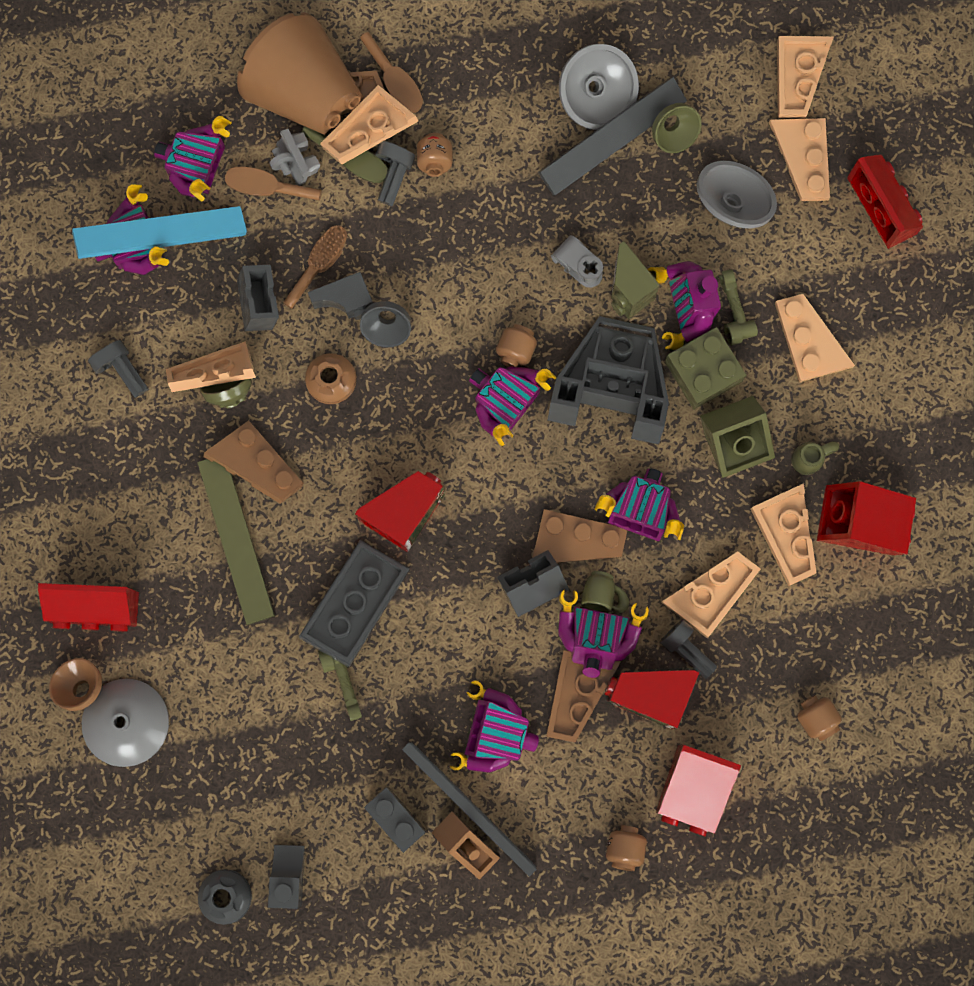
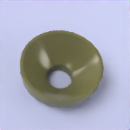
(683, 132)
(227, 394)

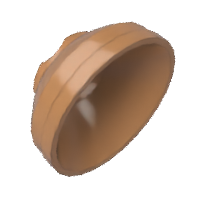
(330, 392)
(68, 678)

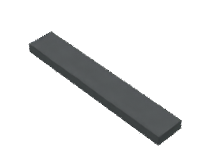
(610, 137)
(470, 808)

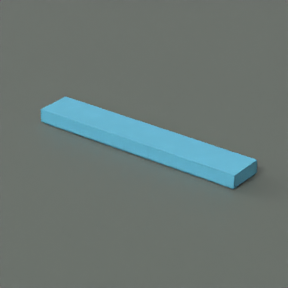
(158, 232)

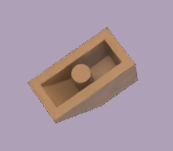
(465, 845)

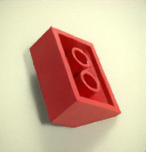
(884, 200)
(88, 606)

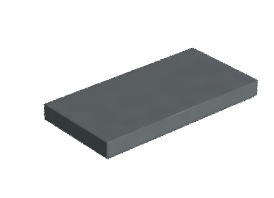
(354, 603)

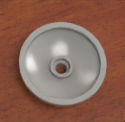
(614, 81)
(736, 194)
(144, 726)

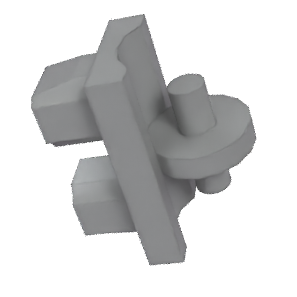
(289, 157)

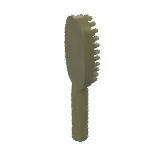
(364, 165)

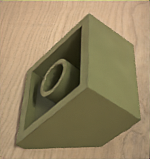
(632, 284)
(738, 436)

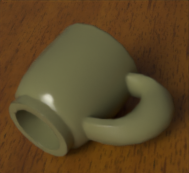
(811, 456)
(600, 593)

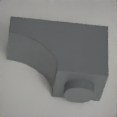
(345, 294)
(287, 877)

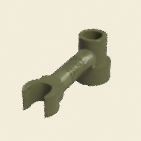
(740, 328)
(330, 664)

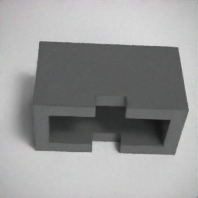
(257, 298)
(533, 584)
(395, 819)

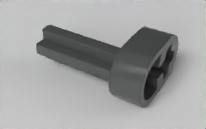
(400, 161)
(116, 356)
(678, 641)

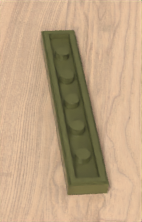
(236, 542)

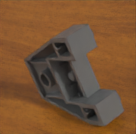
(615, 374)

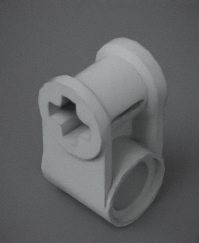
(577, 258)

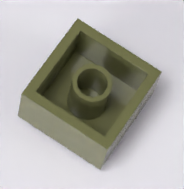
(705, 368)

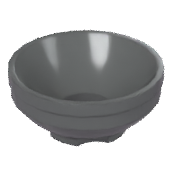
(385, 332)
(239, 892)

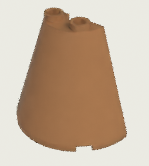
(298, 74)

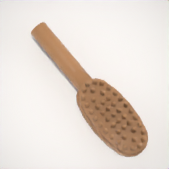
(396, 80)
(262, 183)
(321, 258)

